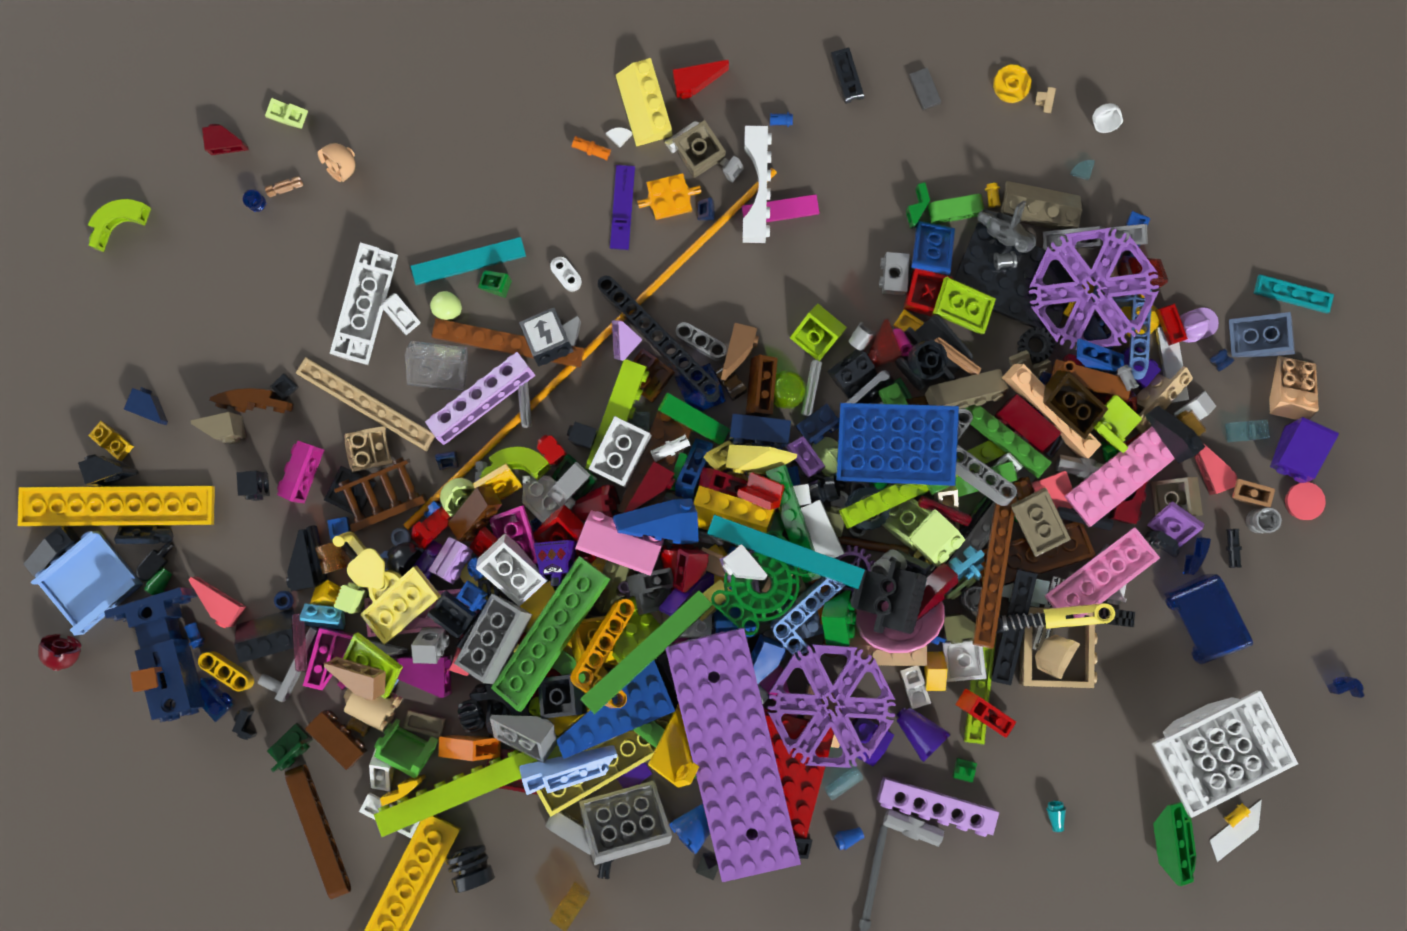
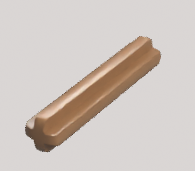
(959, 359)

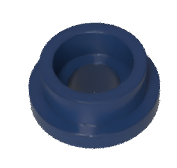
(278, 600)

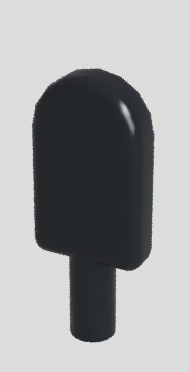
(153, 563)

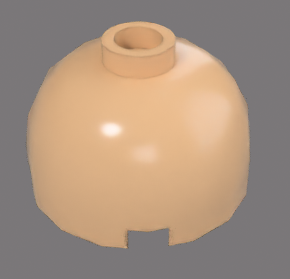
(339, 161)

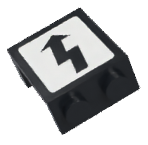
(546, 337)

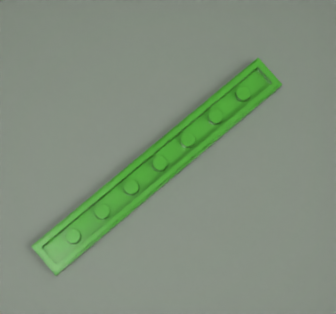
(646, 652)

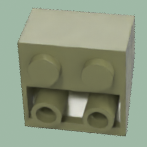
(957, 628)

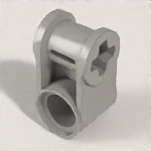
(861, 337)

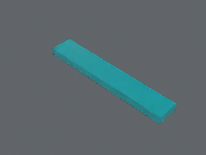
(468, 261)

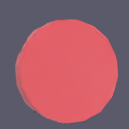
(1305, 501)

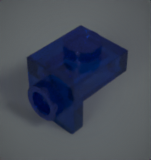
(1344, 684)

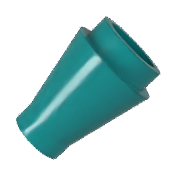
(1056, 813)

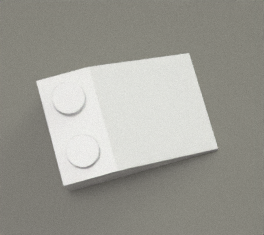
(510, 570)

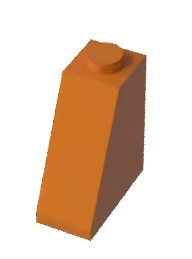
(469, 747)

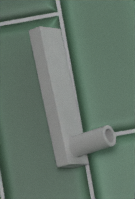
(285, 688)

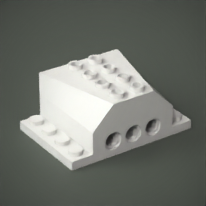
(1223, 751)

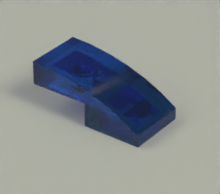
(1194, 562)

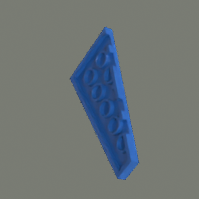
(645, 703)

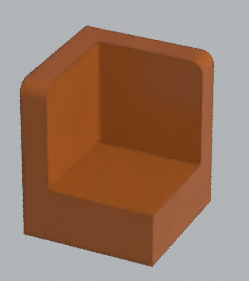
(145, 679)

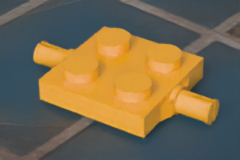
(669, 196)

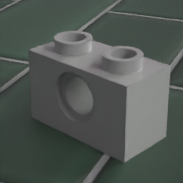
(899, 263)
(429, 645)

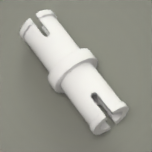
(670, 448)

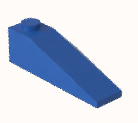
(668, 520)

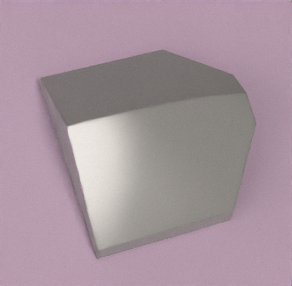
(389, 649)

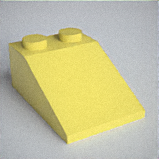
(756, 459)

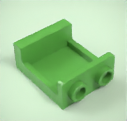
(404, 749)

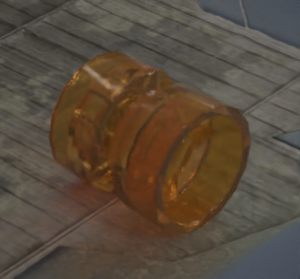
(331, 557)

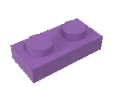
(806, 457)

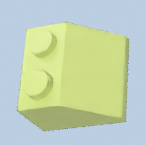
(936, 538)

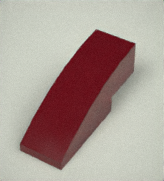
(937, 584)

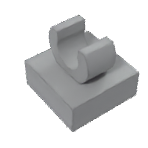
(732, 168)

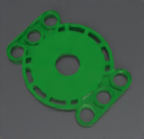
(754, 603)

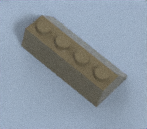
(1042, 206)

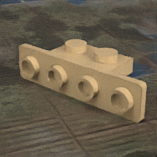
(1160, 393)

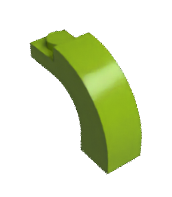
(111, 215)
(519, 458)

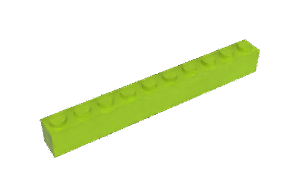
(453, 793)

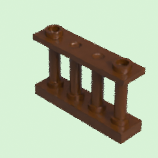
(396, 505)

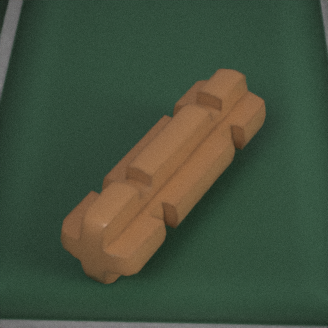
(283, 186)

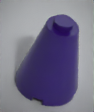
(921, 732)

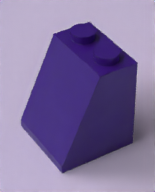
(1303, 449)

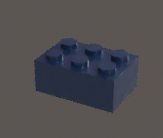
(759, 431)

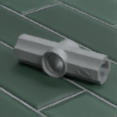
(1080, 467)
(913, 827)

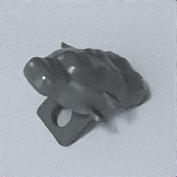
(1008, 228)

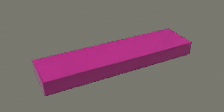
(789, 208)

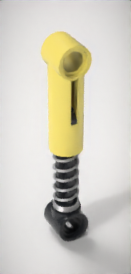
(1056, 618)

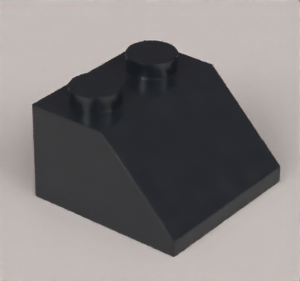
(104, 471)
(560, 698)

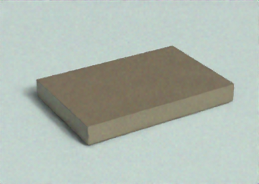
(1040, 522)

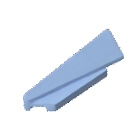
(562, 773)

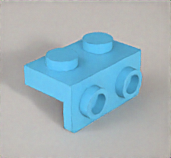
(322, 616)

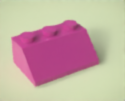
(300, 472)
(517, 527)

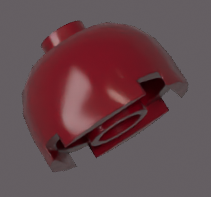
(58, 652)

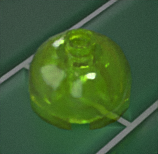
(788, 390)

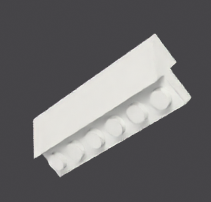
(362, 303)

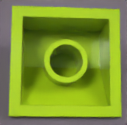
(818, 332)

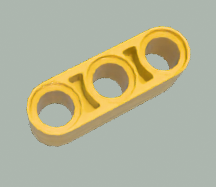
(217, 667)

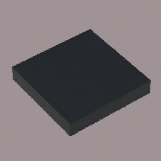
(339, 498)

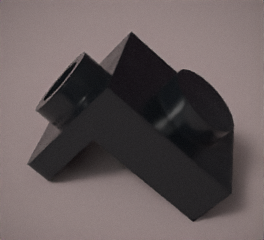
(242, 721)

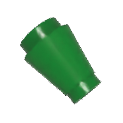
(159, 582)

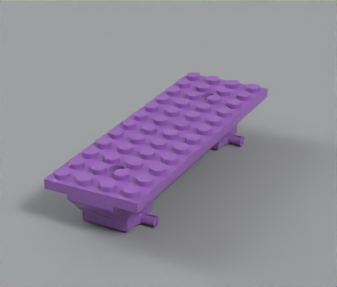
(733, 754)

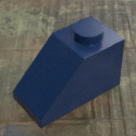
(145, 405)

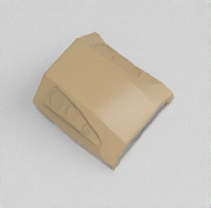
(367, 449)
(1055, 655)

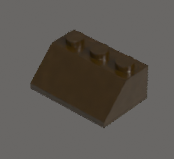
(1073, 403)

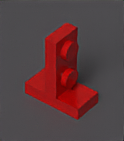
(430, 528)

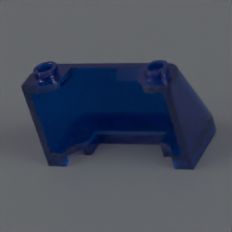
(1209, 618)

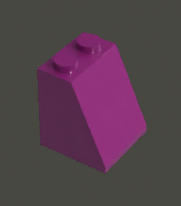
(426, 676)

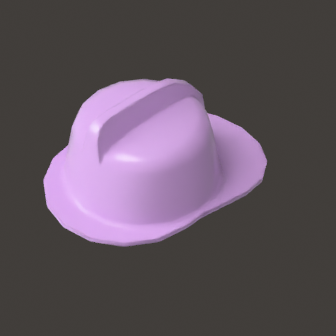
(1199, 324)

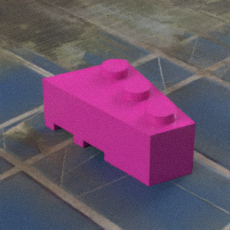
(328, 645)

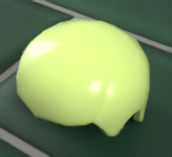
(446, 306)

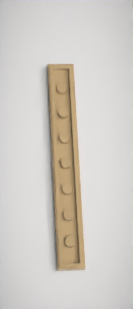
(366, 404)

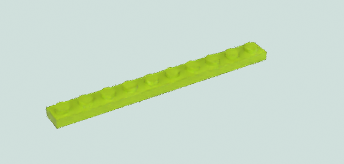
(900, 493)

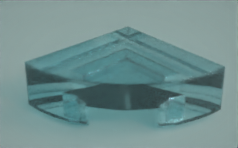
(1083, 169)

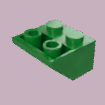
(839, 620)

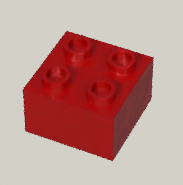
(923, 291)

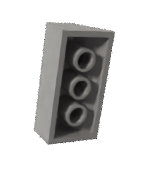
(493, 639)

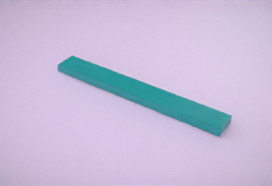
(786, 551)

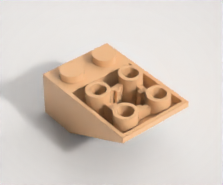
(1294, 389)

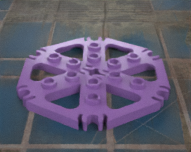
(1101, 272)
(850, 706)

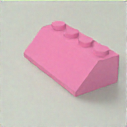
(602, 540)

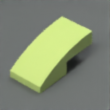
(286, 114)

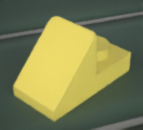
(718, 456)

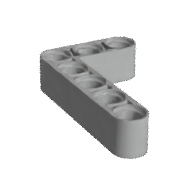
(983, 472)

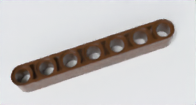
(318, 831)

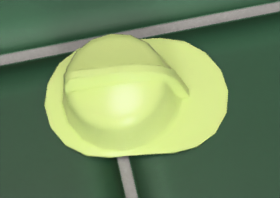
(828, 453)

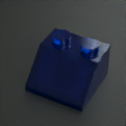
(692, 397)

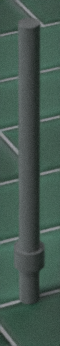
(865, 922)

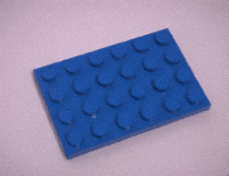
(898, 444)

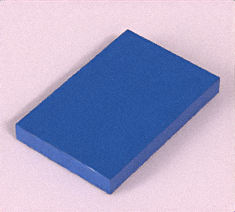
(933, 248)

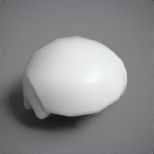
(1107, 118)

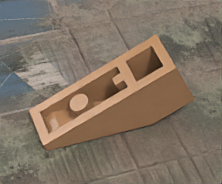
(740, 347)
(359, 678)

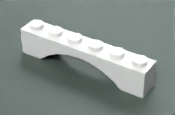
(756, 147)

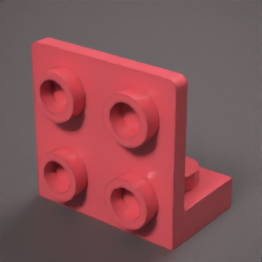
(1057, 486)

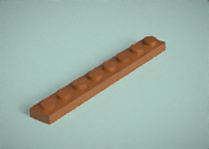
(495, 341)
(994, 575)

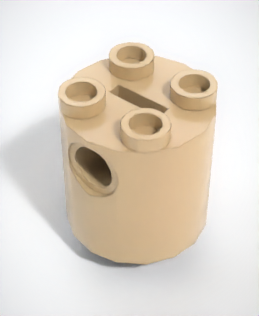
(372, 712)

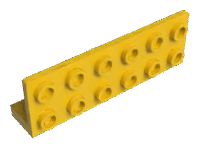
(673, 755)

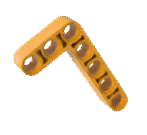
(594, 648)

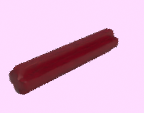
(945, 510)

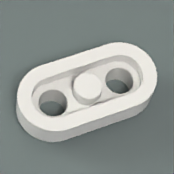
(566, 273)

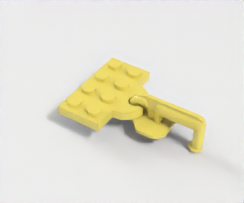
(394, 597)

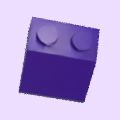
(865, 730)

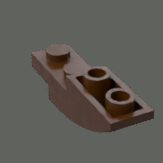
(249, 398)

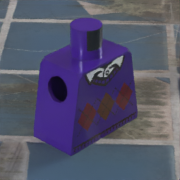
(555, 559)

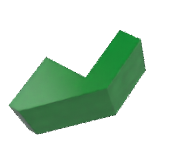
(915, 211)

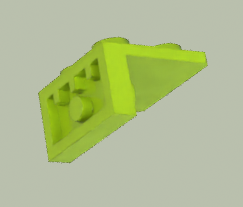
(1117, 423)

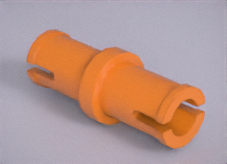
(591, 148)

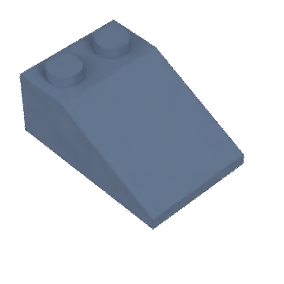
(1262, 335)

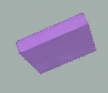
(1176, 523)

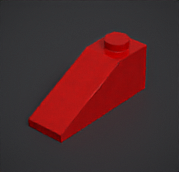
(693, 79)
(985, 713)

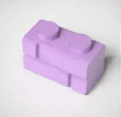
(451, 560)

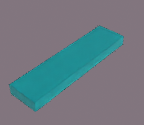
(1293, 293)

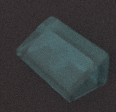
(843, 783)

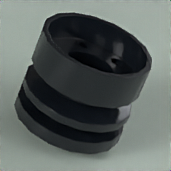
(469, 867)

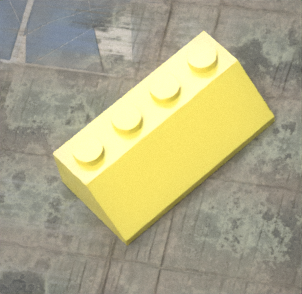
(644, 102)

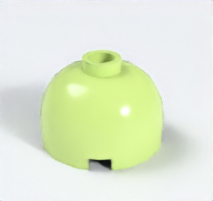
(455, 494)

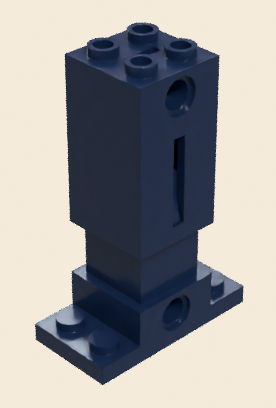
(163, 646)

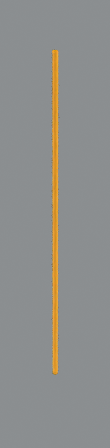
(591, 347)

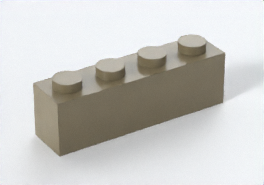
(968, 390)

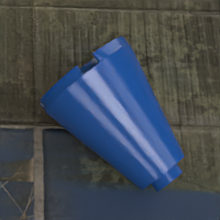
(692, 828)

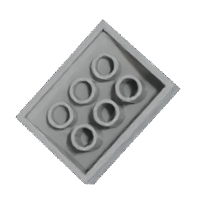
(624, 822)

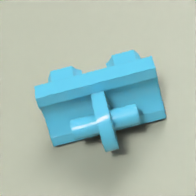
(970, 566)

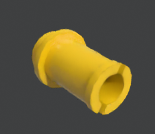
(993, 195)
(1237, 815)

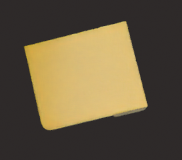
(325, 594)

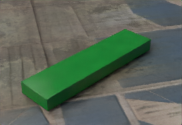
(693, 419)

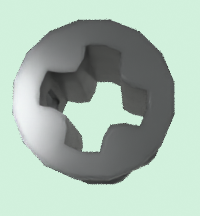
(1005, 260)

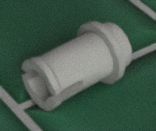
(1127, 377)

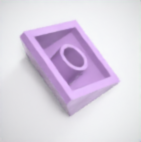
(623, 340)

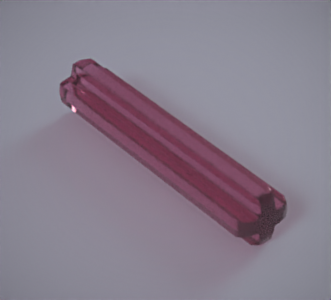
(299, 643)

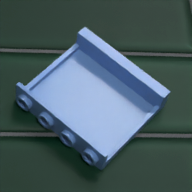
(87, 581)

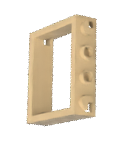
(1025, 669)

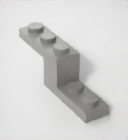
(1137, 233)

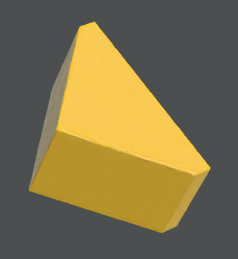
(935, 672)

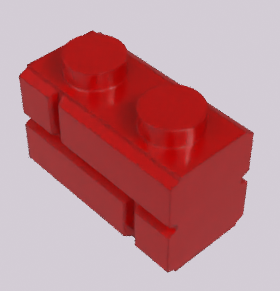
(551, 449)

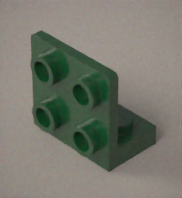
(289, 746)

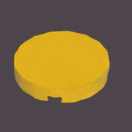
(1012, 83)

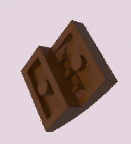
(658, 375)

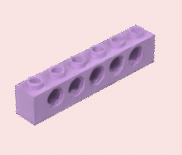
(476, 408)
(987, 815)

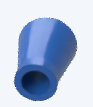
(847, 838)

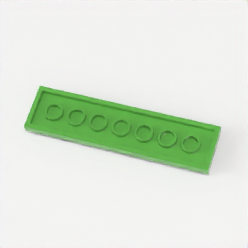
(550, 633)

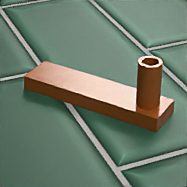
(1093, 379)

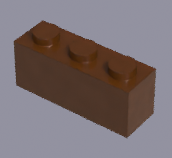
(761, 386)
(474, 513)
(336, 739)

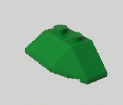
(1176, 843)

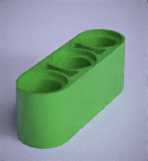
(955, 208)

